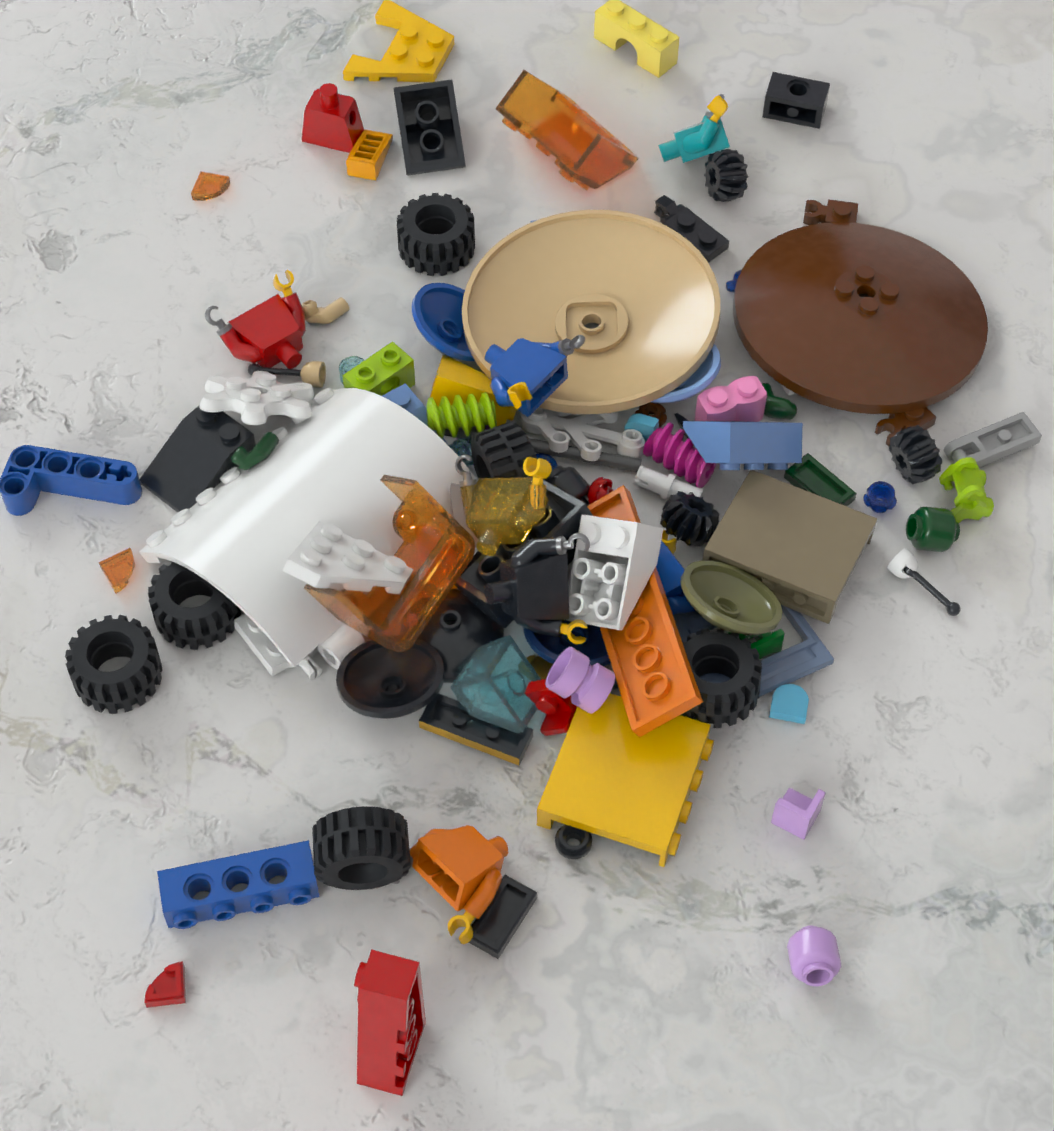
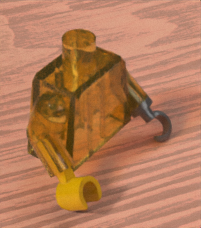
(503, 507)

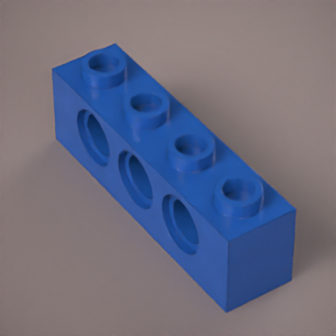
(220, 875)

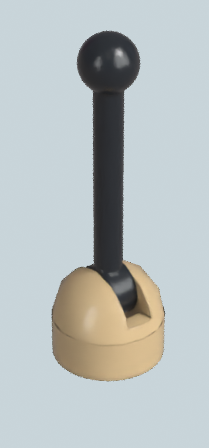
(311, 373)

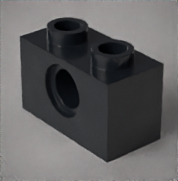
(796, 100)

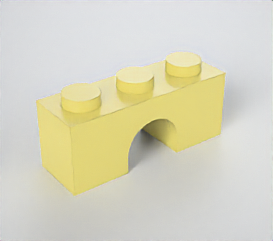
(654, 44)

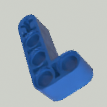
(65, 473)

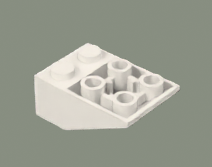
(613, 570)

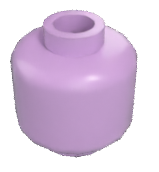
(814, 955)

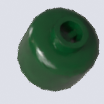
(932, 529)

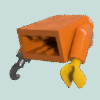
(462, 870)

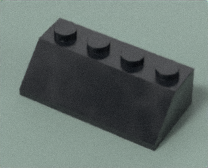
(560, 519)

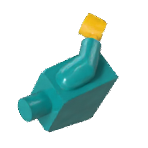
(700, 138)

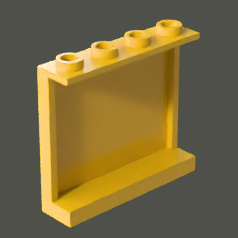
(626, 783)

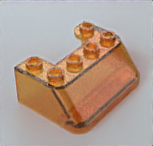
(564, 129)

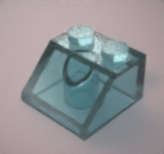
(495, 685)

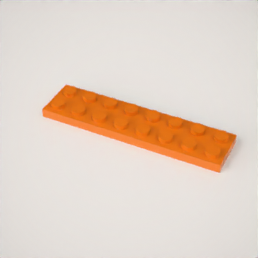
(649, 650)

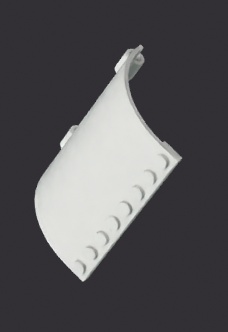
(318, 472)

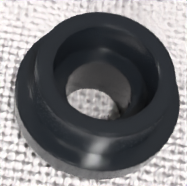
(573, 852)

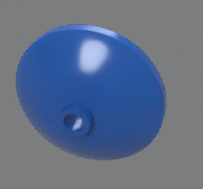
(439, 319)

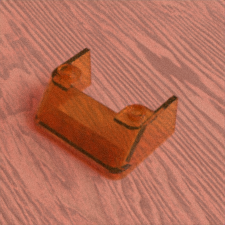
(432, 547)

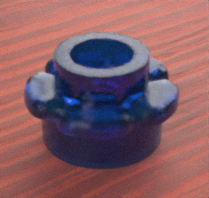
(883, 491)

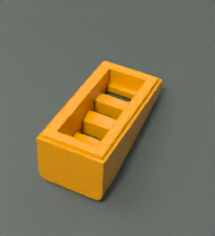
(367, 160)

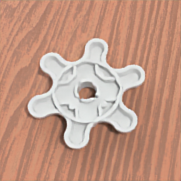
(257, 397)

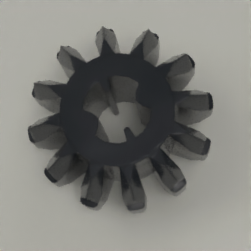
(726, 175)
(915, 454)
(689, 518)

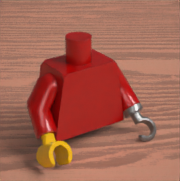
(267, 331)

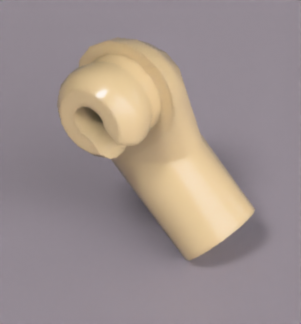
(326, 314)

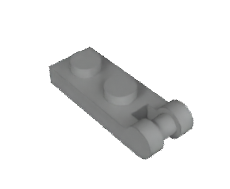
(995, 440)

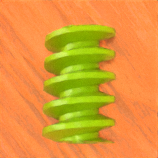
(460, 414)

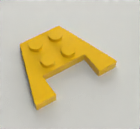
(414, 53)

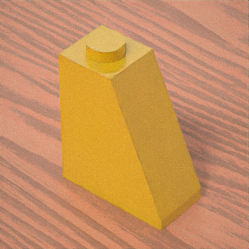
(459, 379)

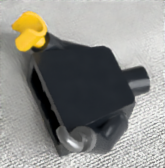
(536, 587)

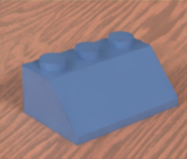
(747, 443)

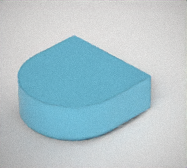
(642, 423)
(789, 704)

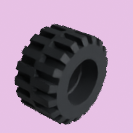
(453, 229)
(501, 451)
(189, 625)
(106, 641)
(727, 656)
(361, 848)

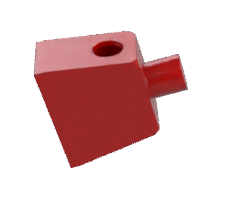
(332, 119)

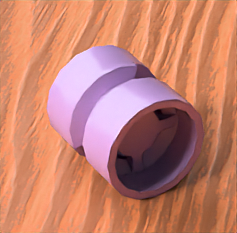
(576, 678)

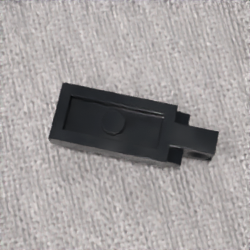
(691, 227)

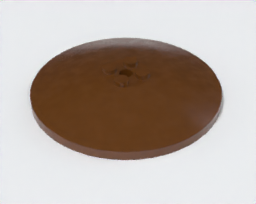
(870, 354)

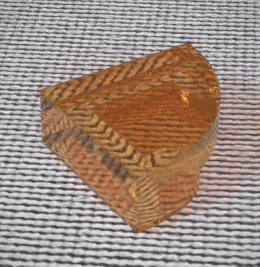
(209, 186)
(118, 569)

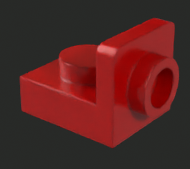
(558, 710)

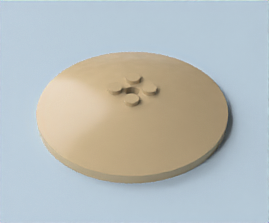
(606, 268)

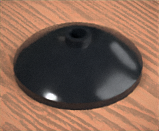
(459, 641)
(390, 682)

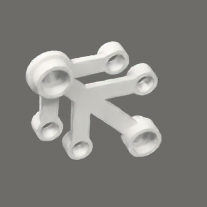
(578, 429)

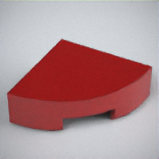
(167, 987)

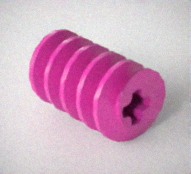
(678, 455)

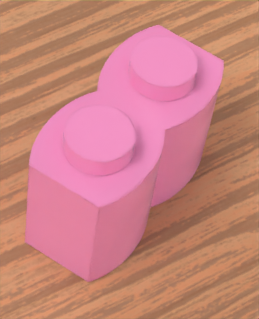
(739, 401)

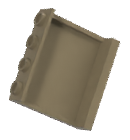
(791, 542)

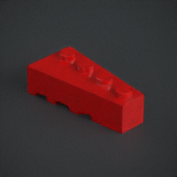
(388, 1020)

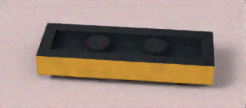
(451, 720)

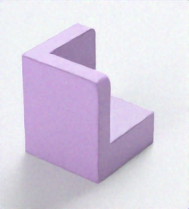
(797, 812)

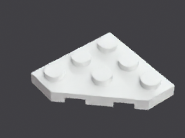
(335, 557)

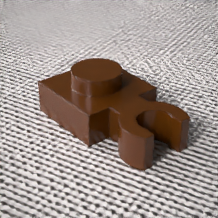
(834, 212)
(900, 421)

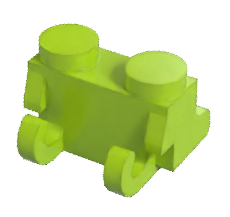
(969, 483)

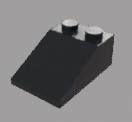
(429, 127)
(195, 457)

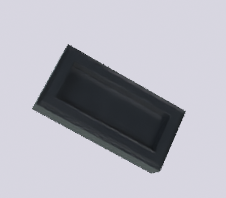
(502, 916)

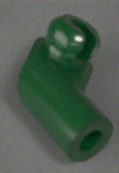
(778, 407)
(258, 453)

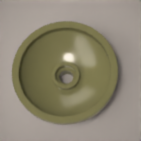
(730, 598)

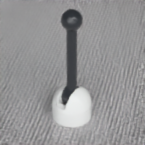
(905, 566)

